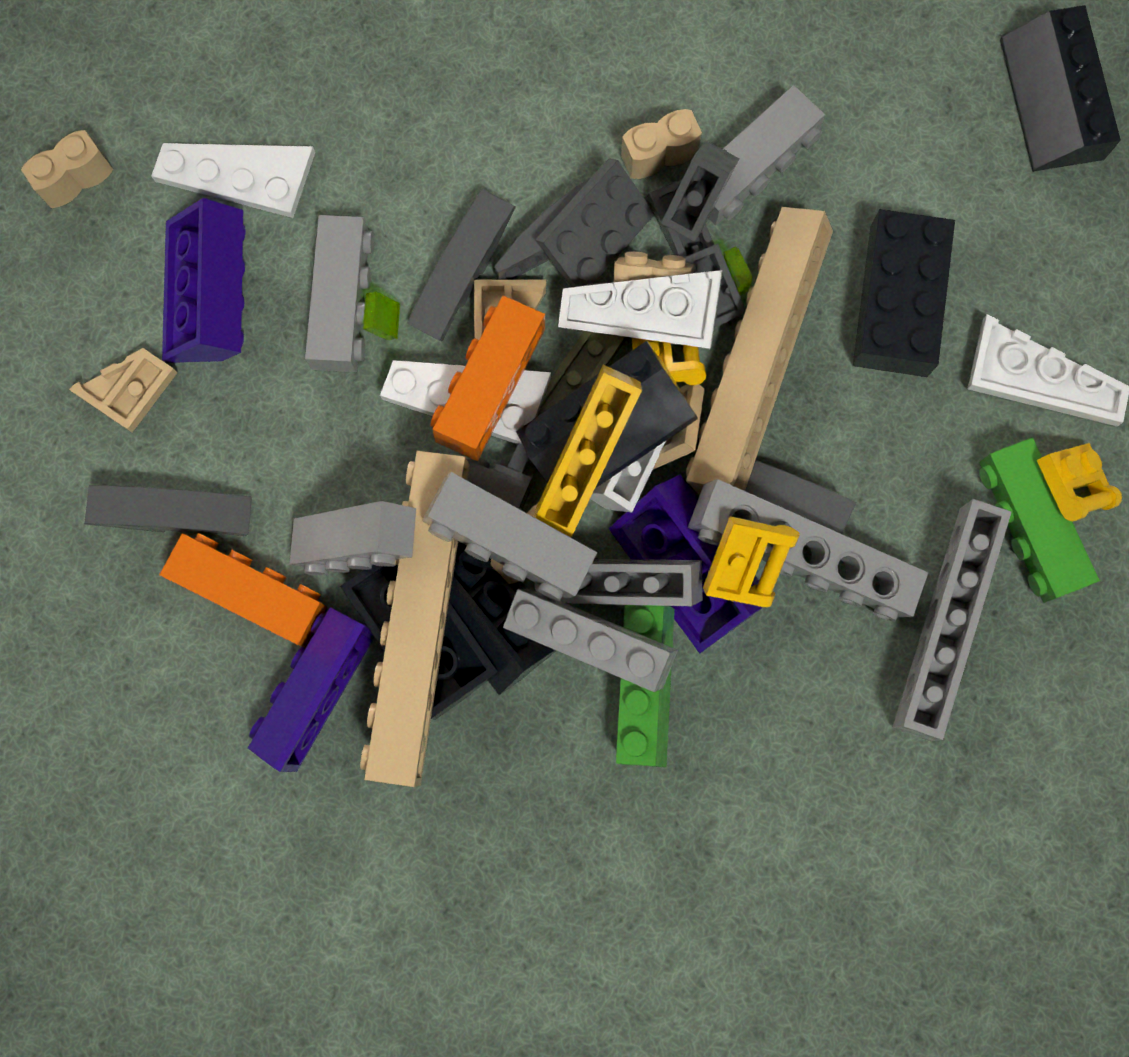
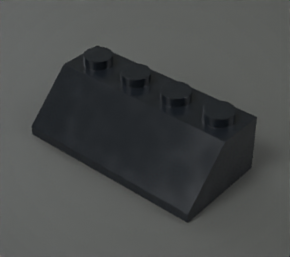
(1060, 90)
(654, 419)
(483, 604)
(462, 660)

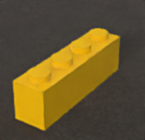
(588, 450)

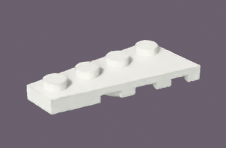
(655, 309)

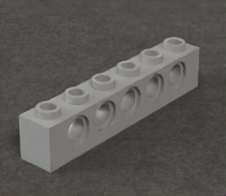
(899, 581)
(952, 621)

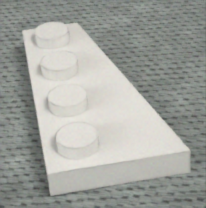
(243, 174)
(1029, 373)
(426, 387)

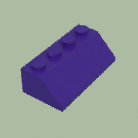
(203, 283)
(661, 532)
(311, 691)

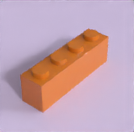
(488, 377)
(242, 589)

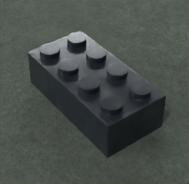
(904, 293)

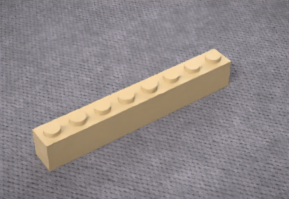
(761, 349)
(412, 636)

